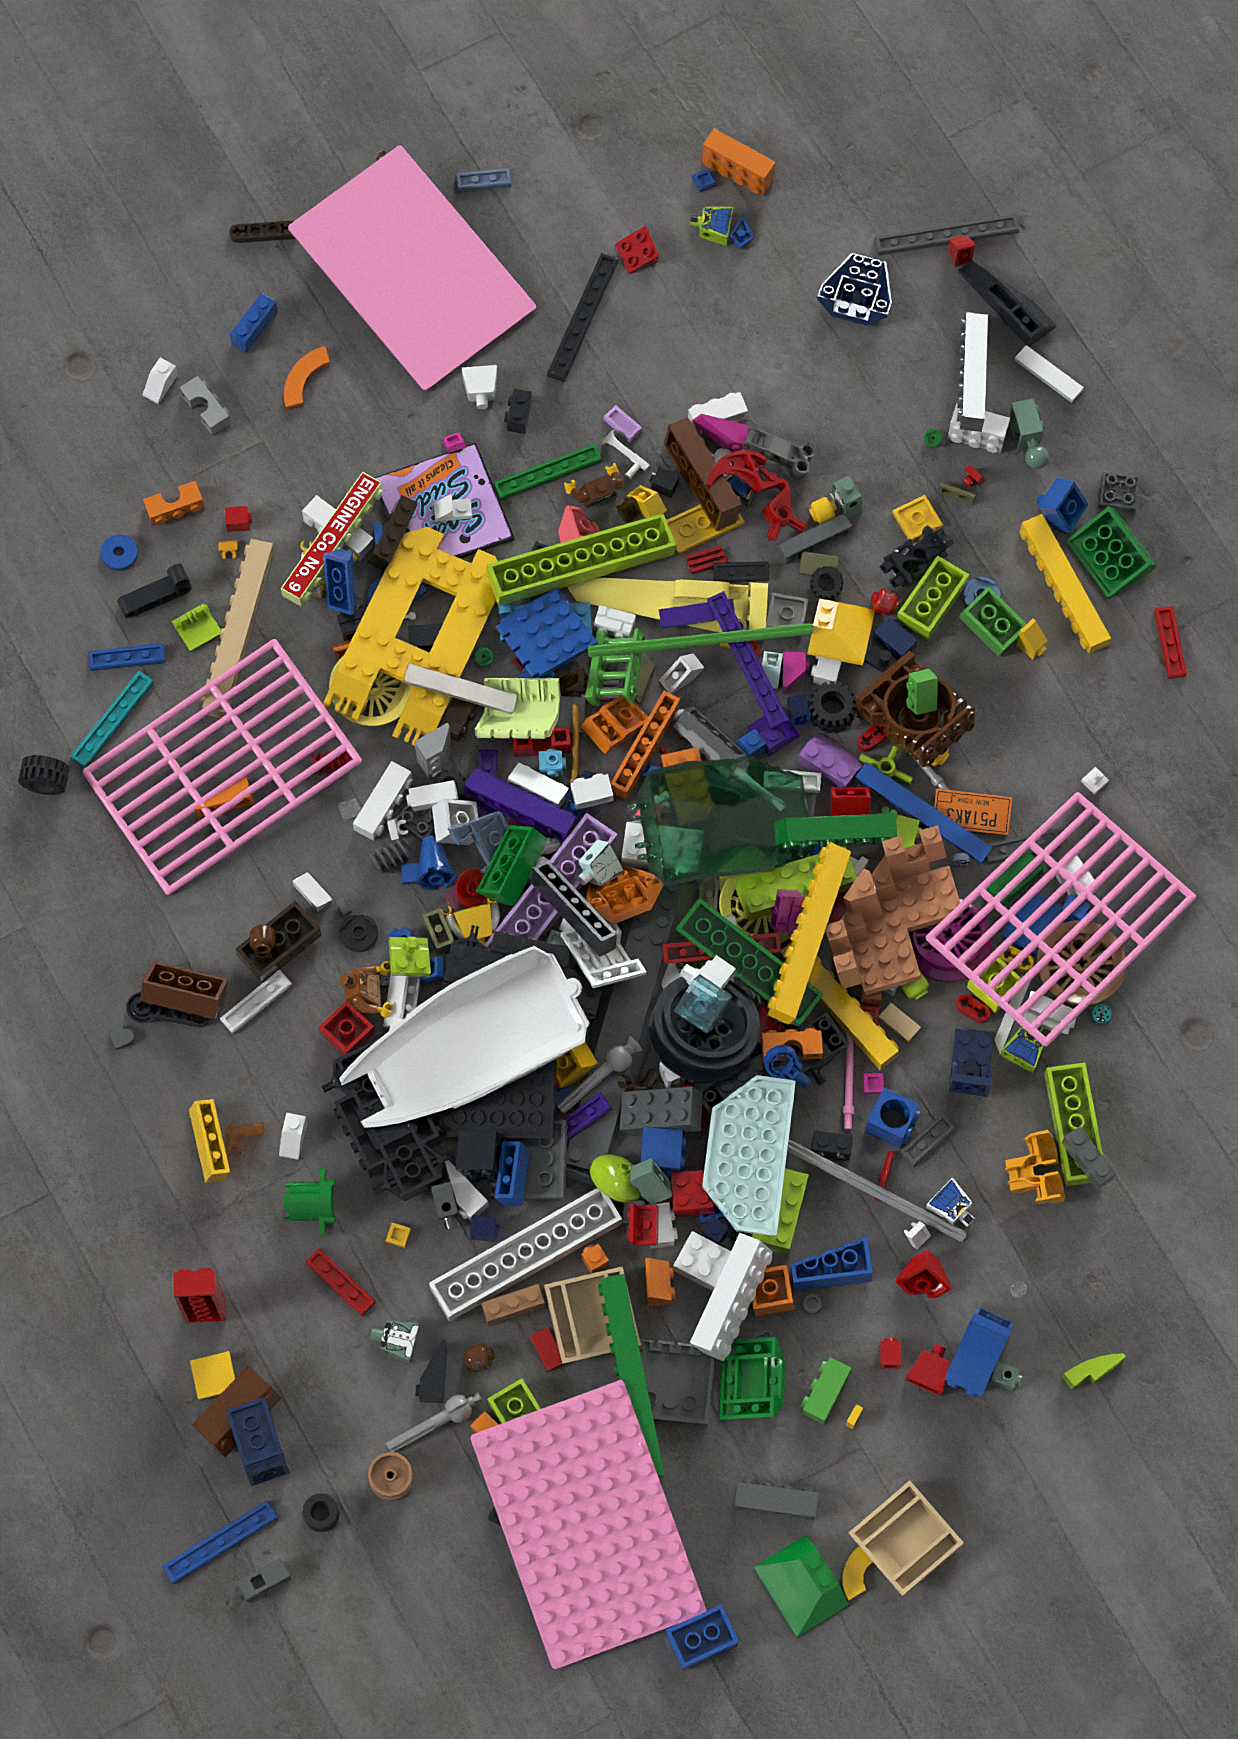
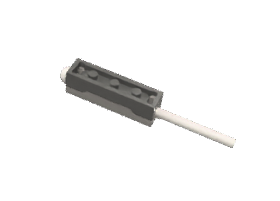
(705, 735)

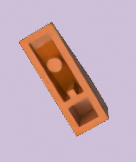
(226, 796)

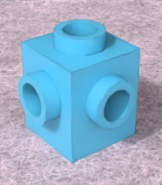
(551, 763)

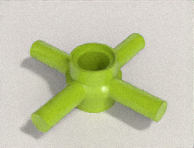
(888, 761)

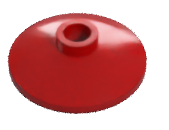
(466, 896)

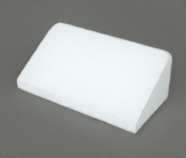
(312, 891)

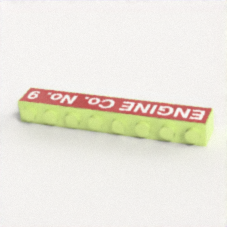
(332, 537)

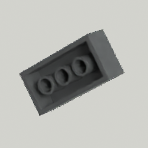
(661, 1108)

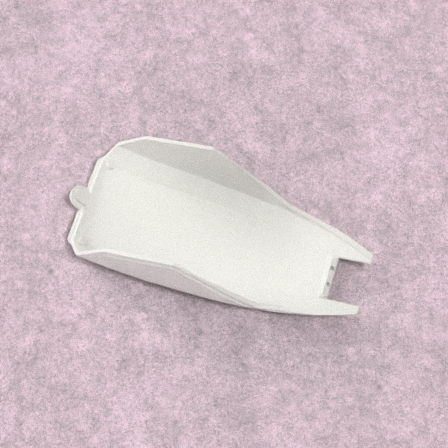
(474, 1038)

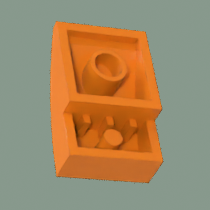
(614, 724)

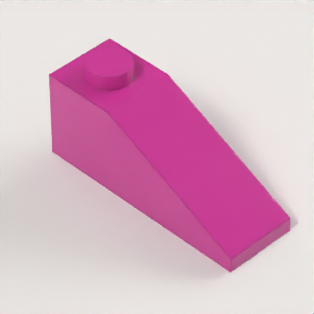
(724, 432)

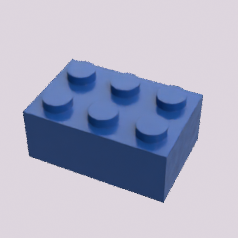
(702, 1637)

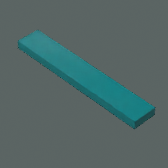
(112, 719)

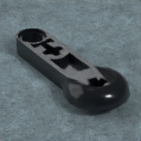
(157, 1012)

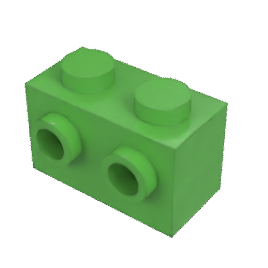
(922, 691)

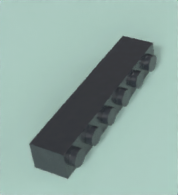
(574, 908)

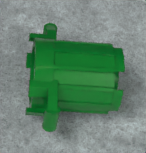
(311, 1201)

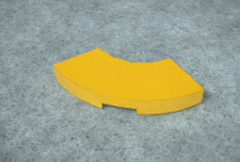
(854, 1572)

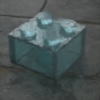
(703, 1003)

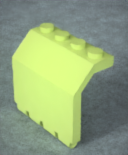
(534, 710)

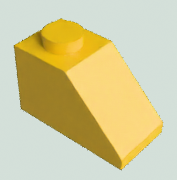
(648, 501)
(1032, 640)

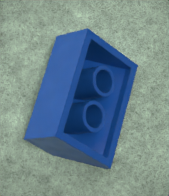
(340, 581)

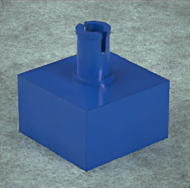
(1062, 505)

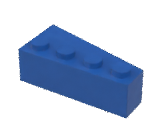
(835, 1267)

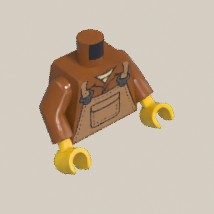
(363, 989)

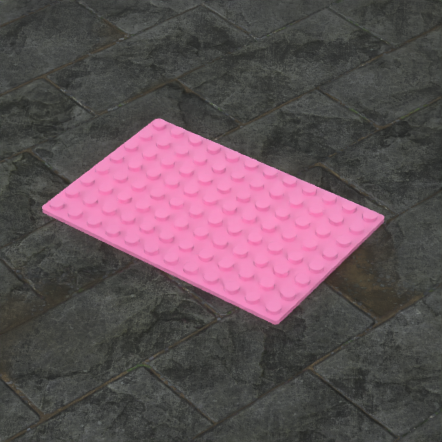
(412, 267)
(588, 1524)

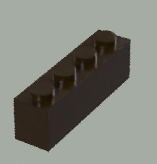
(392, 533)

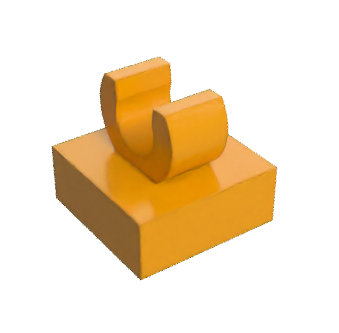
(226, 546)

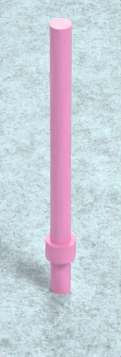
(848, 1109)

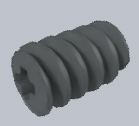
(390, 856)

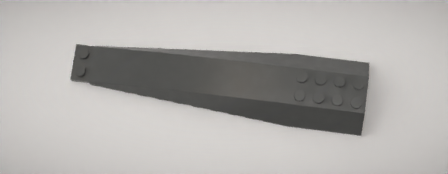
(626, 1012)

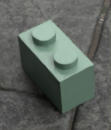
(651, 1181)

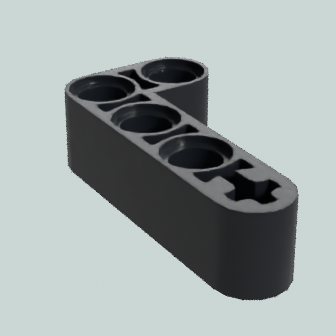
(156, 593)

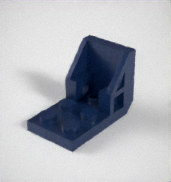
(971, 1063)
(257, 1441)

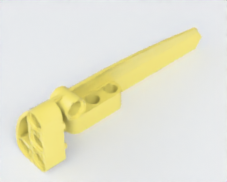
(649, 596)

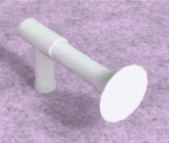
(639, 462)

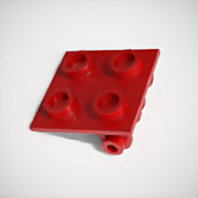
(637, 250)

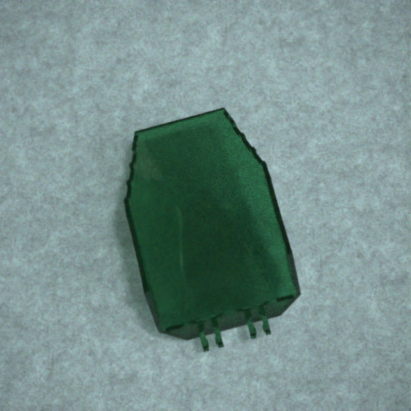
(717, 819)

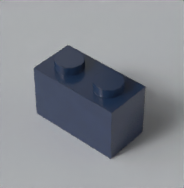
(895, 638)

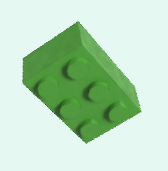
(992, 621)

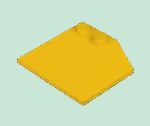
(841, 631)

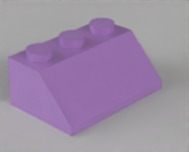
(831, 760)

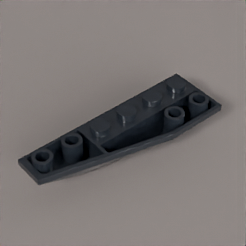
(1011, 305)

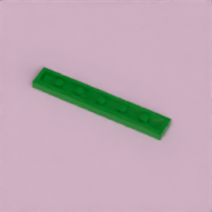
(547, 472)

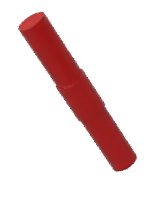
(886, 1171)

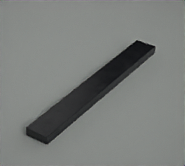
(582, 317)

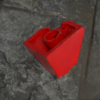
(924, 1276)

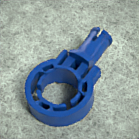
(790, 1069)

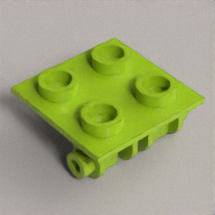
(197, 627)

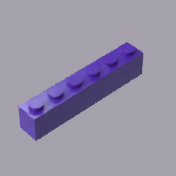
(520, 805)

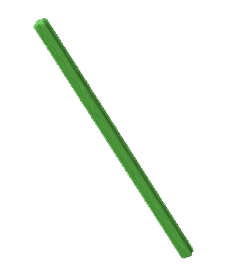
(700, 640)

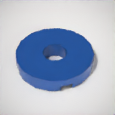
(119, 542)

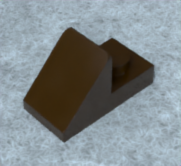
(574, 682)

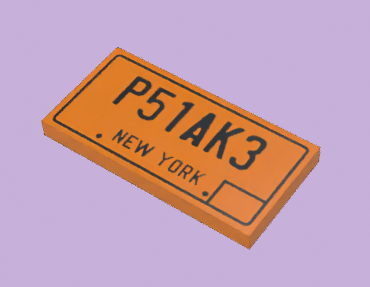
(975, 811)

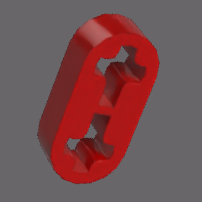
(875, 740)
(974, 1004)

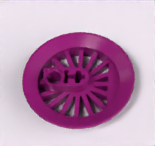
(938, 966)

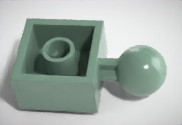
(1028, 431)

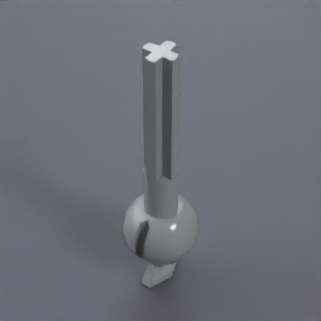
(617, 1059)
(457, 1409)

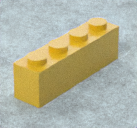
(209, 1140)

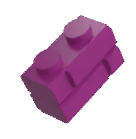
(786, 910)

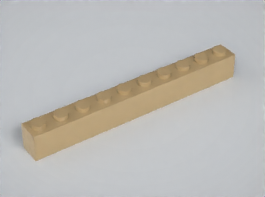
(240, 618)

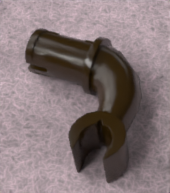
(646, 1084)

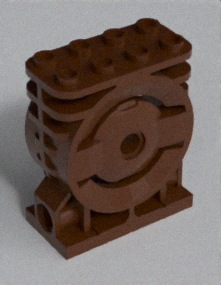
(923, 736)

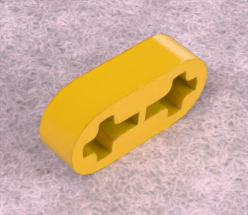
(1014, 952)

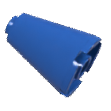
(434, 865)

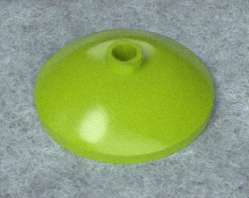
(612, 1177)

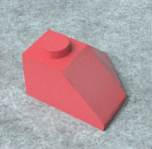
(575, 524)

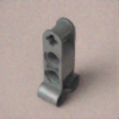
(781, 451)

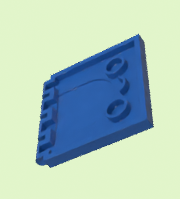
(546, 634)

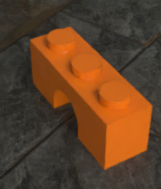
(161, 511)
(807, 1041)

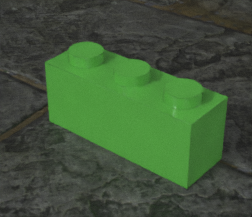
(825, 1390)

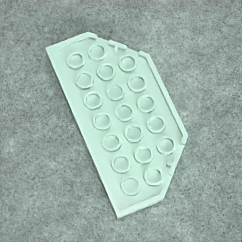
(750, 1153)

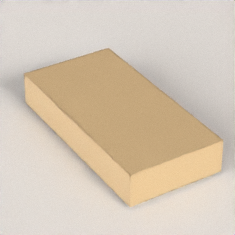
(899, 1022)

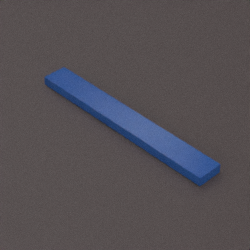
(924, 812)

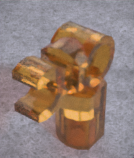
(235, 1131)

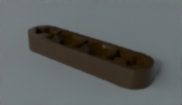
(264, 227)

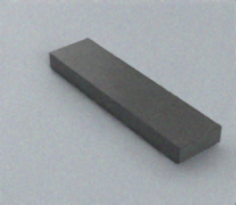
(1003, 849)

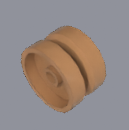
(391, 1464)

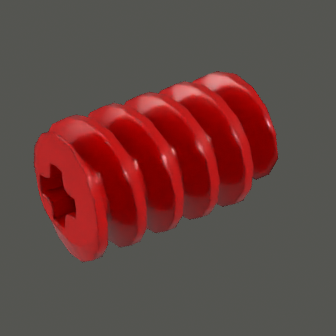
(337, 762)

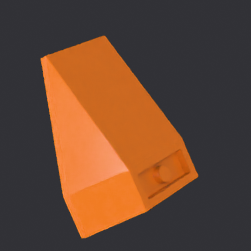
(625, 895)

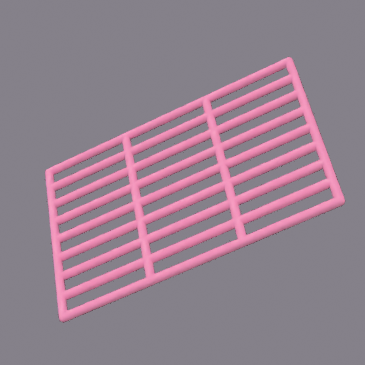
(190, 787)
(1037, 941)

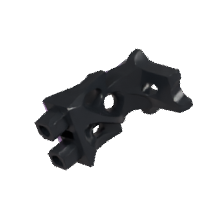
(931, 543)

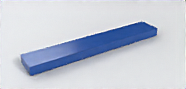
(220, 1542)

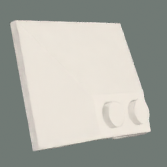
(605, 969)

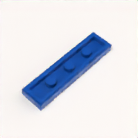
(126, 657)

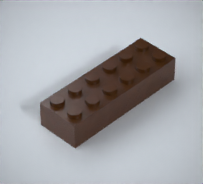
(695, 465)

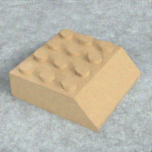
(579, 1316)
(906, 1538)

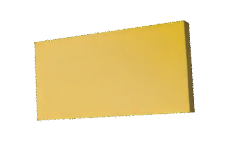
(695, 528)

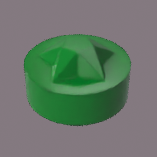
(933, 437)
(483, 656)

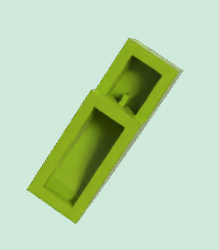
(1092, 1369)

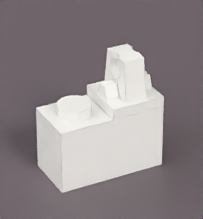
(716, 971)

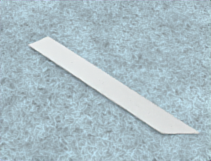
(1007, 1021)

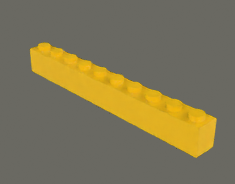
(809, 933)

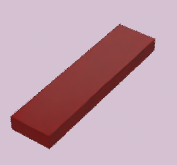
(1170, 642)
(340, 1282)

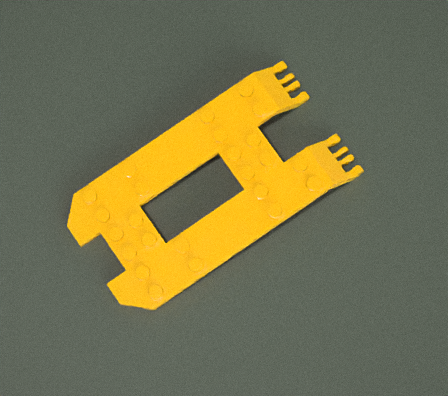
(375, 643)

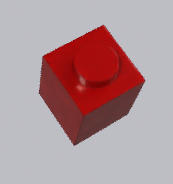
(238, 518)
(890, 1354)

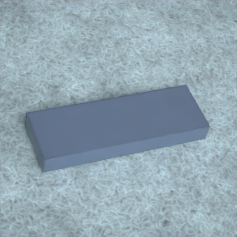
(483, 179)

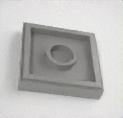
(786, 610)

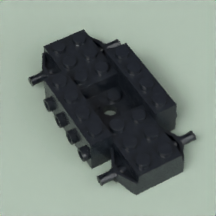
(471, 955)
(396, 1149)

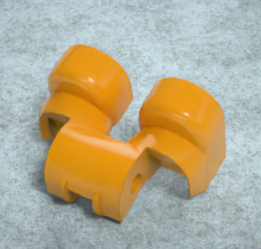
(1022, 1175)

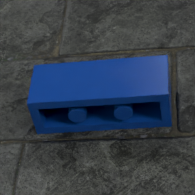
(253, 323)
(512, 1173)

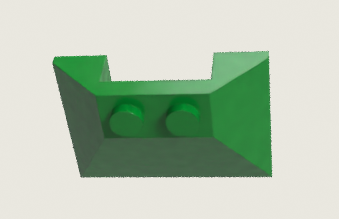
(752, 1380)
(801, 1585)

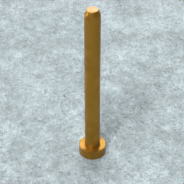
(575, 743)

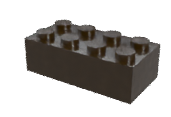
(293, 934)

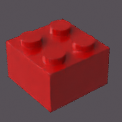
(346, 1029)
(689, 1195)

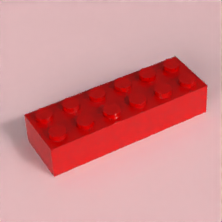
(199, 1295)

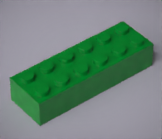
(835, 829)

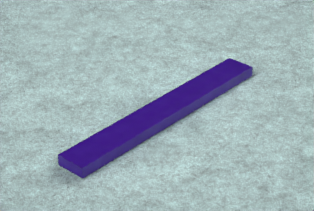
(749, 662)

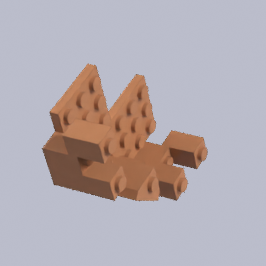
(882, 907)

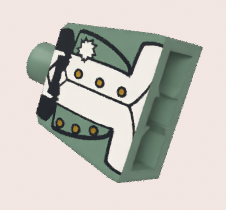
(844, 494)
(397, 1339)

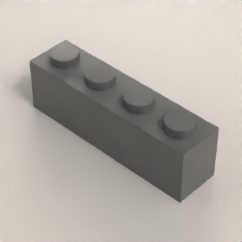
(776, 1500)

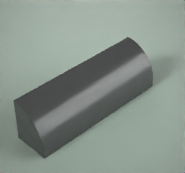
(814, 538)

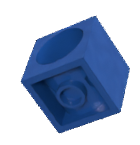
(892, 1101)
(664, 1148)

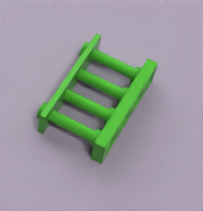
(598, 671)

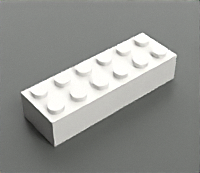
(732, 1297)

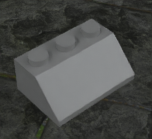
(434, 751)

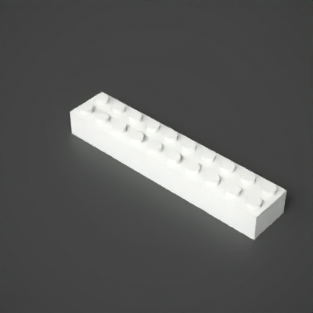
(525, 1253)

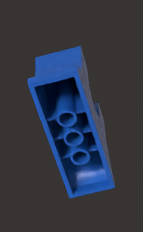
(978, 1352)

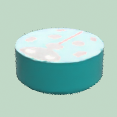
(1101, 1014)

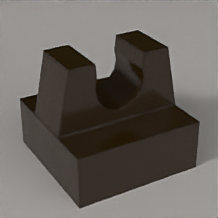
(628, 509)

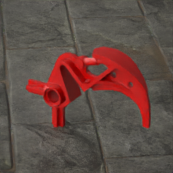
(744, 468)

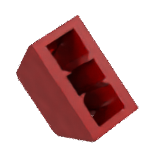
(930, 1370)

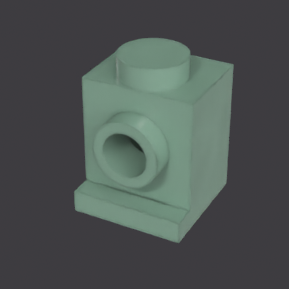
(1000, 1380)

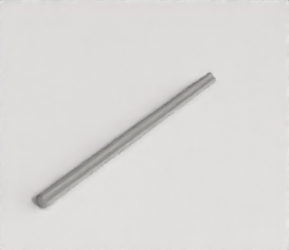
(876, 1191)

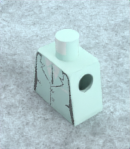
(599, 864)

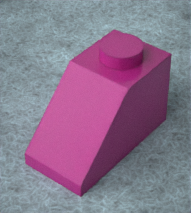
(793, 669)

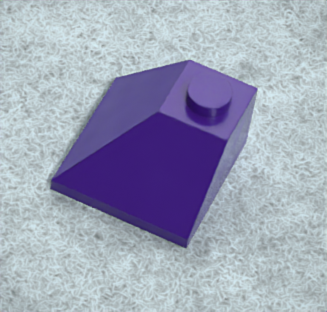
(776, 738)

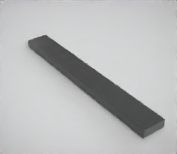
(941, 235)

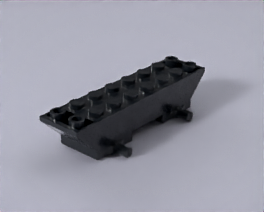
(832, 1043)

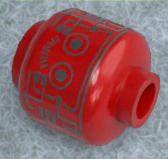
(884, 601)

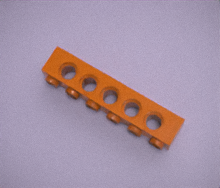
(645, 745)

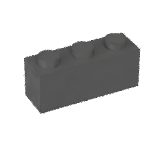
(1088, 1158)

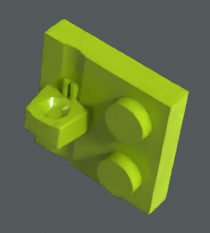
(409, 956)

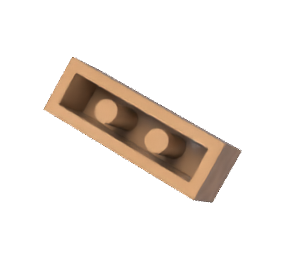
(513, 1305)

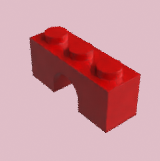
(530, 747)

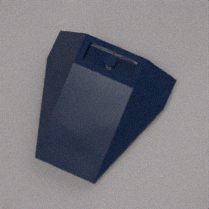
(857, 290)

